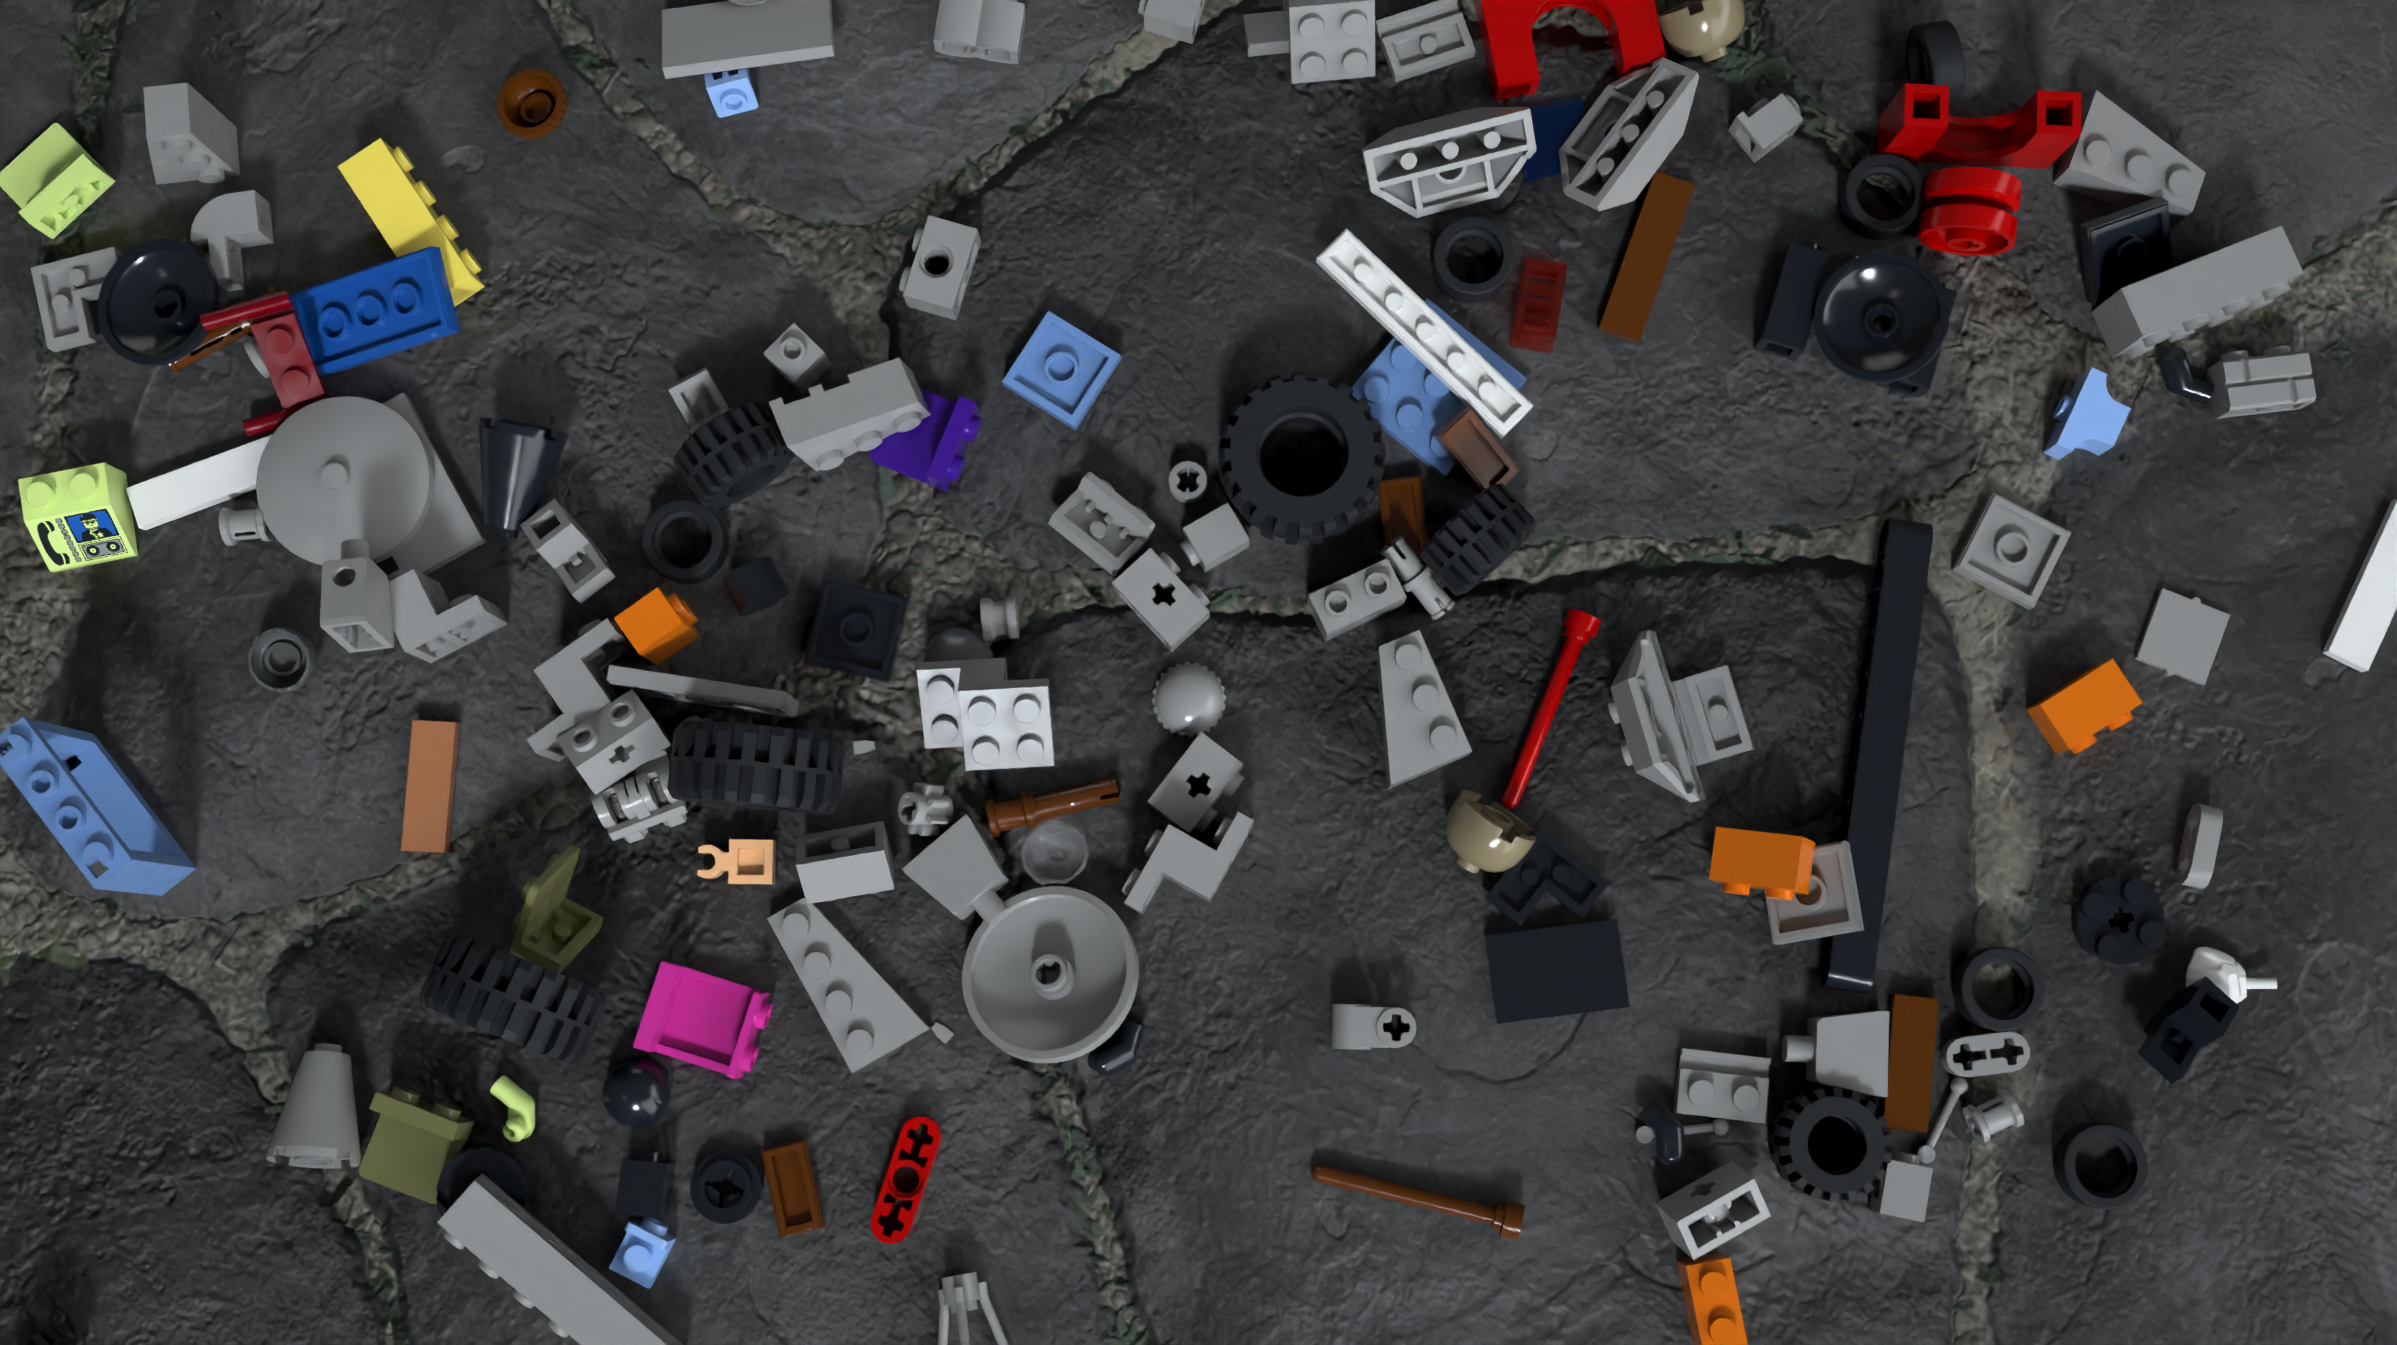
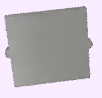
(2182, 636)

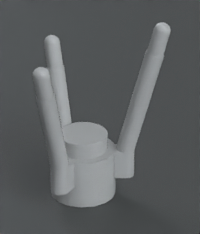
(961, 1295)

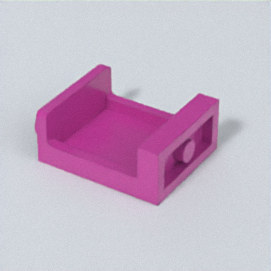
(703, 1020)

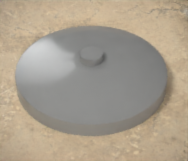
(345, 475)
(1051, 975)

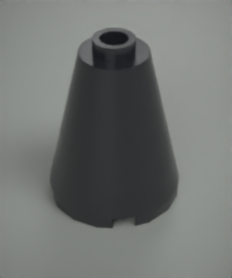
(515, 471)

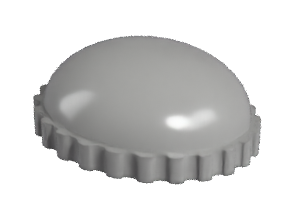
(1189, 699)

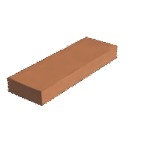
(430, 786)

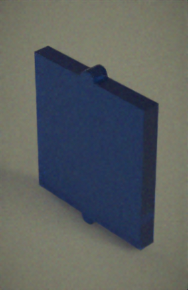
(1551, 129)

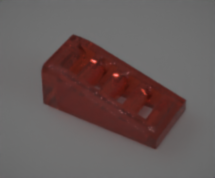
(1535, 331)

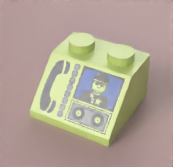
(79, 516)

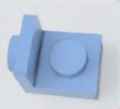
(731, 92)
(643, 1251)

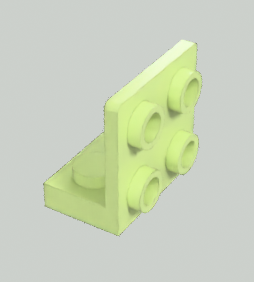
(54, 181)

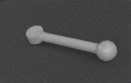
(1719, 1126)
(1926, 1152)

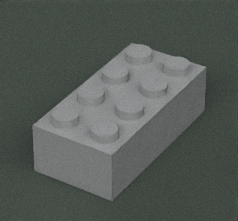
(2198, 294)

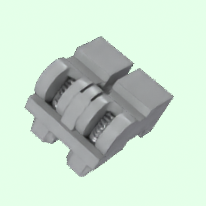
(640, 800)

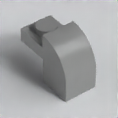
(226, 227)
(568, 550)

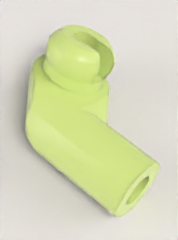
(520, 1106)

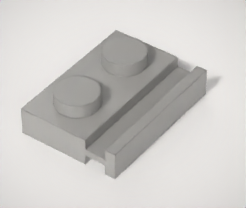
(1424, 39)
(1712, 715)
(1722, 1085)

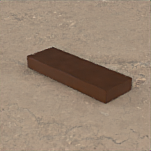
(1910, 1062)

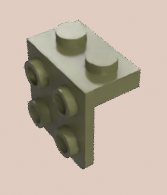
(550, 926)
(412, 1142)

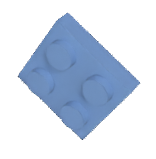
(1061, 370)

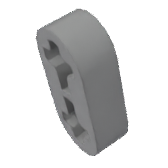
(2199, 846)
(1986, 1064)

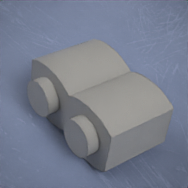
(980, 29)

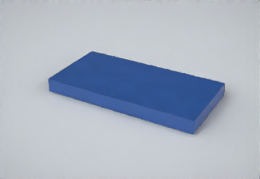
(377, 311)

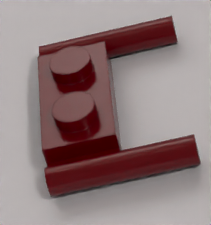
(283, 351)

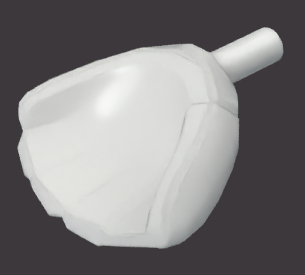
(2224, 973)

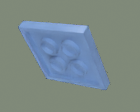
(1414, 401)

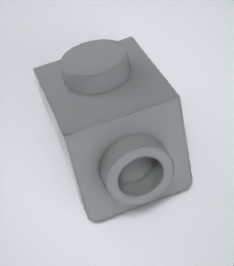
(698, 399)

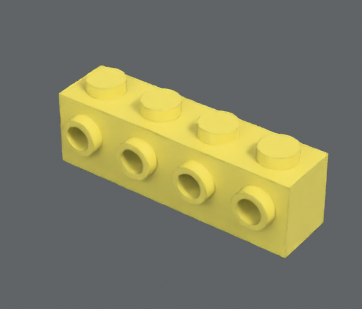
(405, 213)

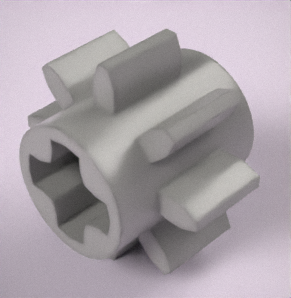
(925, 809)

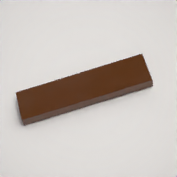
(1646, 257)

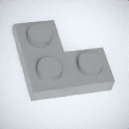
(64, 294)

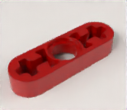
(884, 1207)

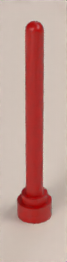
(1579, 630)

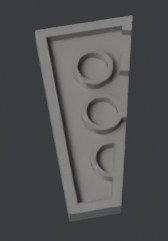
(850, 995)

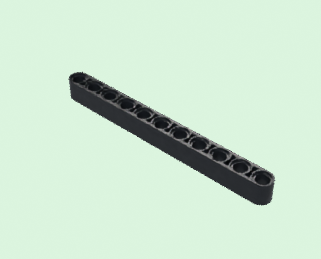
(1879, 742)

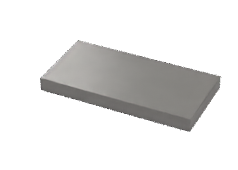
(742, 37)
(449, 523)
(703, 691)

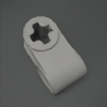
(1362, 1027)

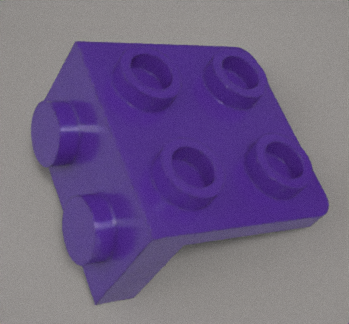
(936, 446)

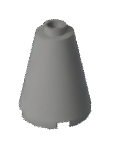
(319, 1113)

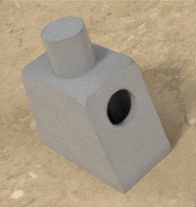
(356, 600)
(962, 873)
(1844, 1051)

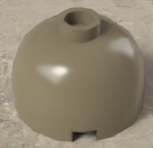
(1703, 27)
(1486, 835)

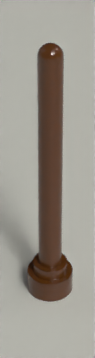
(1502, 1218)

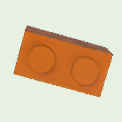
(658, 625)
(2085, 707)
(1763, 862)
(1712, 1300)

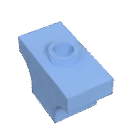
(2087, 418)

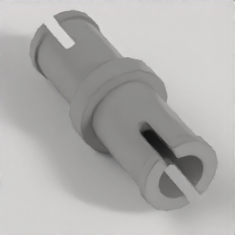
(1417, 577)

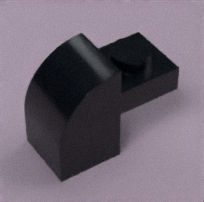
(2184, 1026)

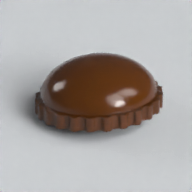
(532, 103)

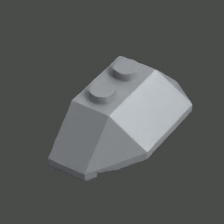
(1627, 135)
(1450, 159)
(1652, 721)

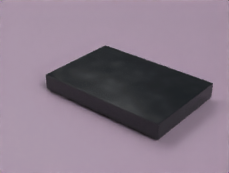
(1556, 971)

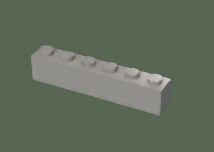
(545, 1271)

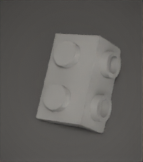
(1103, 524)

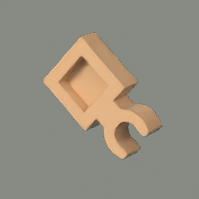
(746, 862)

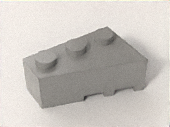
(188, 136)
(2126, 162)
(851, 416)
(1415, 711)

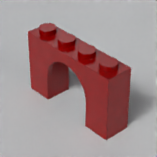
(1510, 49)
(2034, 136)

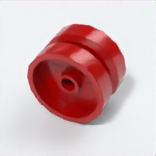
(1970, 211)

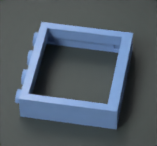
(92, 808)

